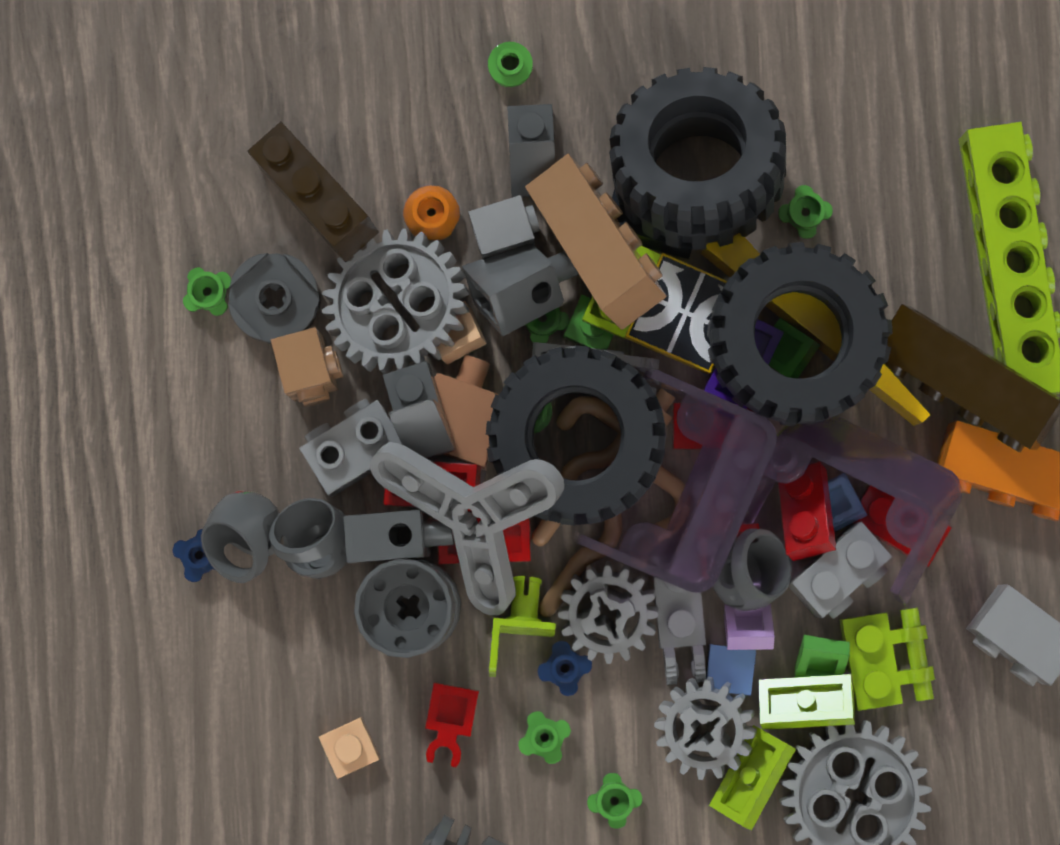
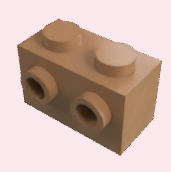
(307, 366)

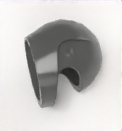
(244, 522)
(311, 538)
(754, 571)

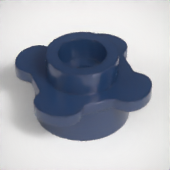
(186, 553)
(577, 665)

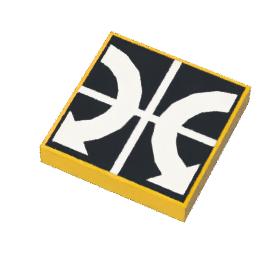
(681, 320)

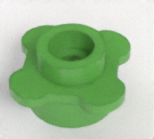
(818, 210)
(198, 282)
(541, 331)
(538, 725)
(617, 813)

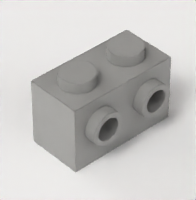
(345, 451)
(832, 576)
(1020, 633)

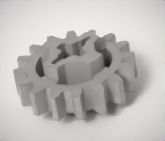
(589, 620)
(717, 742)

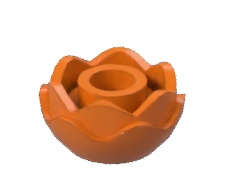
(437, 226)

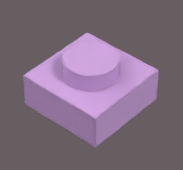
(749, 629)

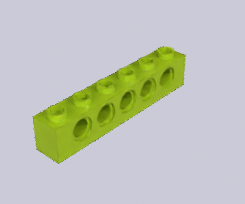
(1013, 149)

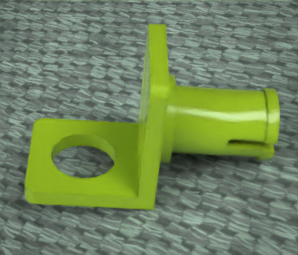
(522, 619)

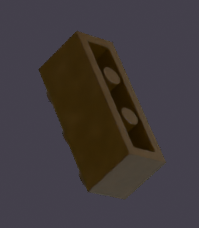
(313, 191)

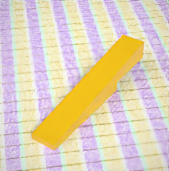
(818, 323)

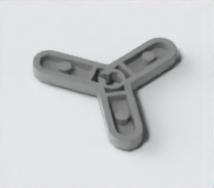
(498, 503)

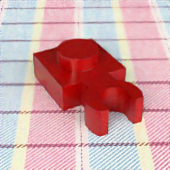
(450, 714)

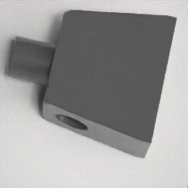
(517, 285)
(377, 536)

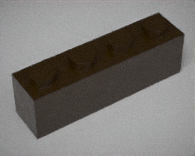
(972, 379)

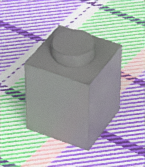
(503, 226)

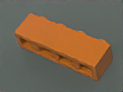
(1004, 473)

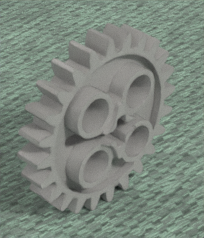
(428, 276)
(816, 777)

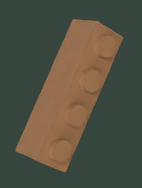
(596, 242)

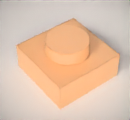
(465, 341)
(349, 747)

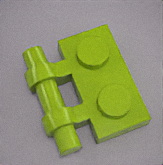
(874, 662)

